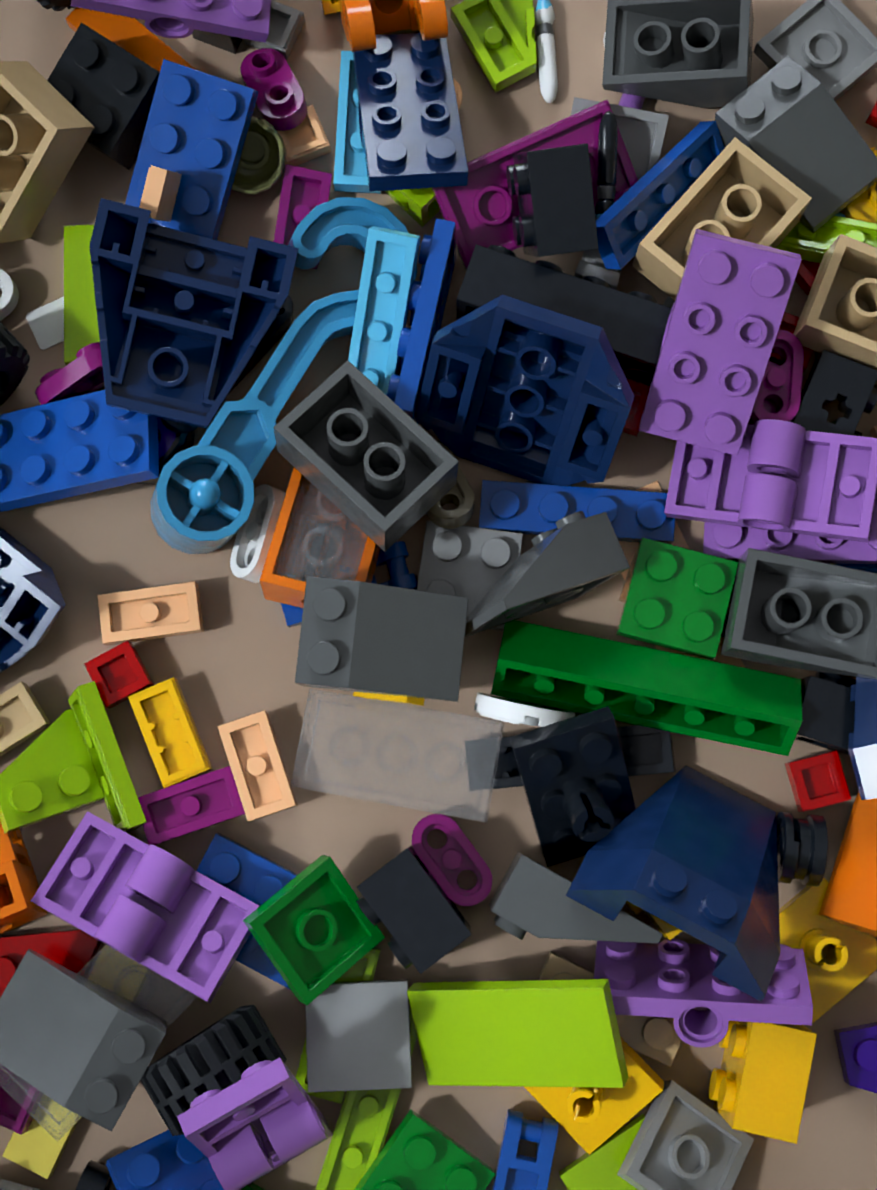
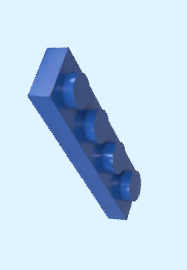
(654, 194)
(537, 507)

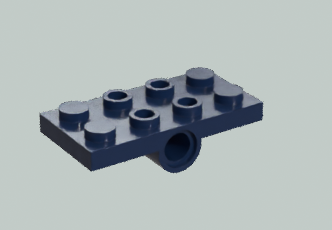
(409, 114)

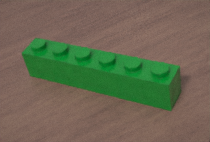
(649, 687)

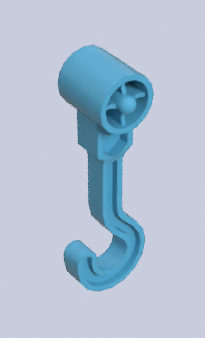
(210, 486)

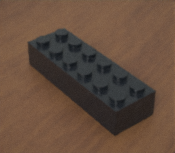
(631, 320)

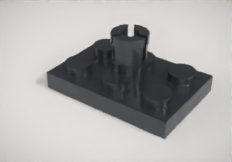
(574, 782)

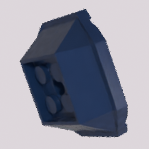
(526, 393)

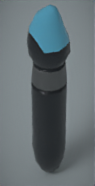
(606, 163)

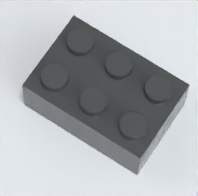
(366, 455)

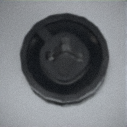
(801, 848)

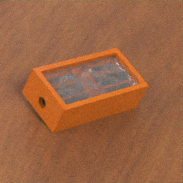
(314, 542)

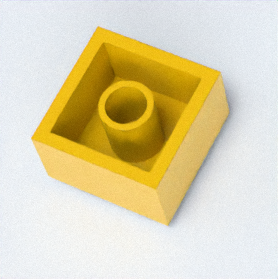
(763, 1078)

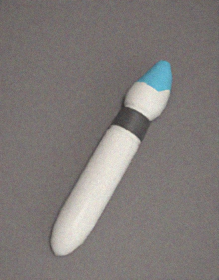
(546, 51)

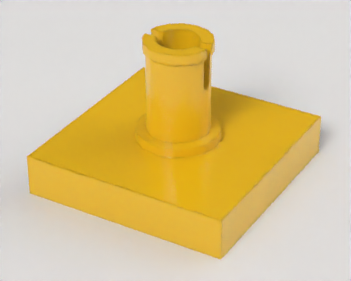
(834, 953)
(597, 1113)

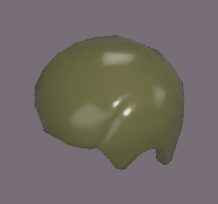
(261, 159)

